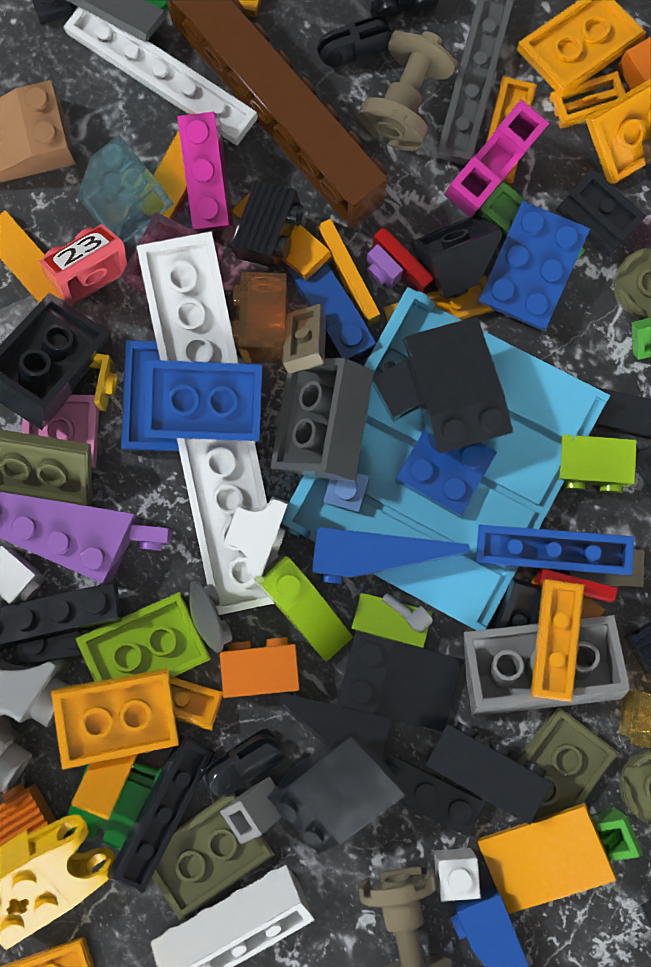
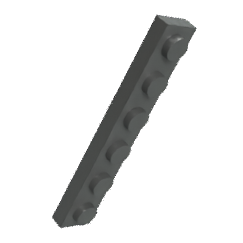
(474, 80)

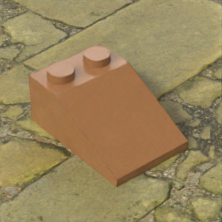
(33, 132)

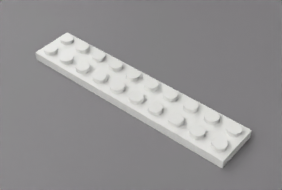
(195, 326)

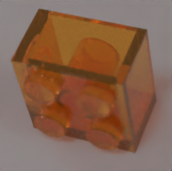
(262, 312)

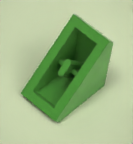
(617, 834)

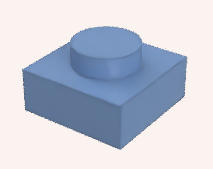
(347, 494)

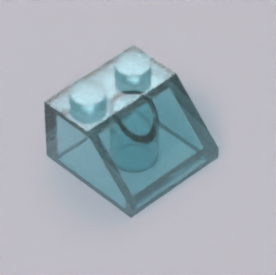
(121, 190)

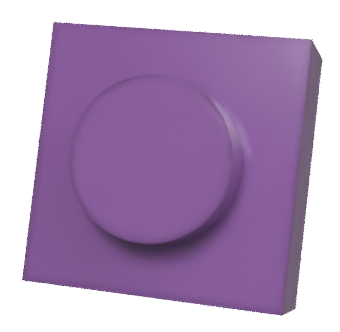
(383, 267)
(151, 537)

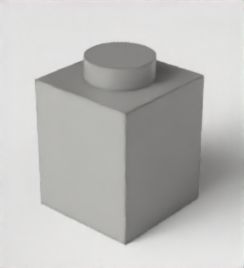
(252, 812)

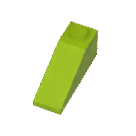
(303, 607)

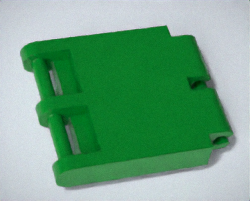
(126, 808)

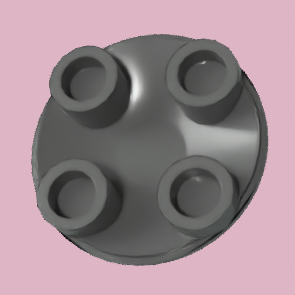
(206, 617)

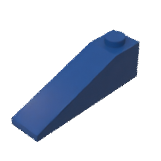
(344, 326)
(555, 549)
(357, 553)
(488, 930)

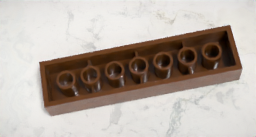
(284, 105)

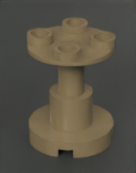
(396, 113)
(400, 898)

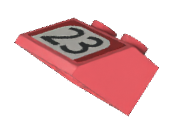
(85, 264)

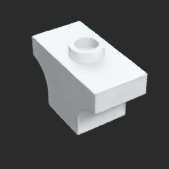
(257, 532)

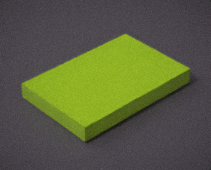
(145, 642)

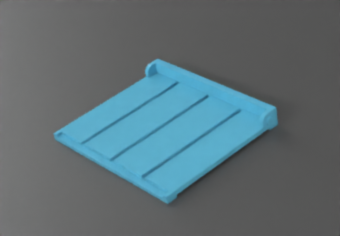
(511, 493)

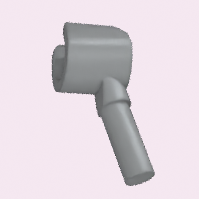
(418, 620)

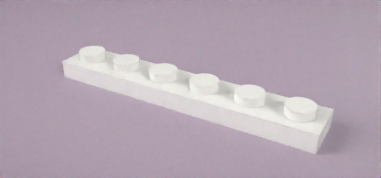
(161, 73)

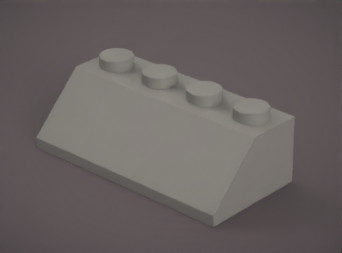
(502, 666)

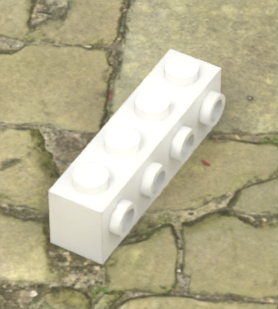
(238, 925)

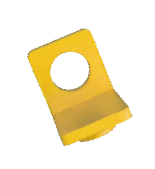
(106, 382)

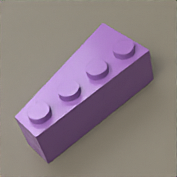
(68, 533)

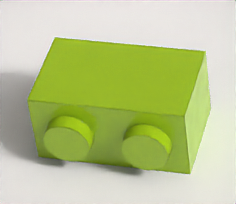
(598, 463)

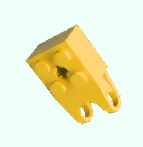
(46, 877)

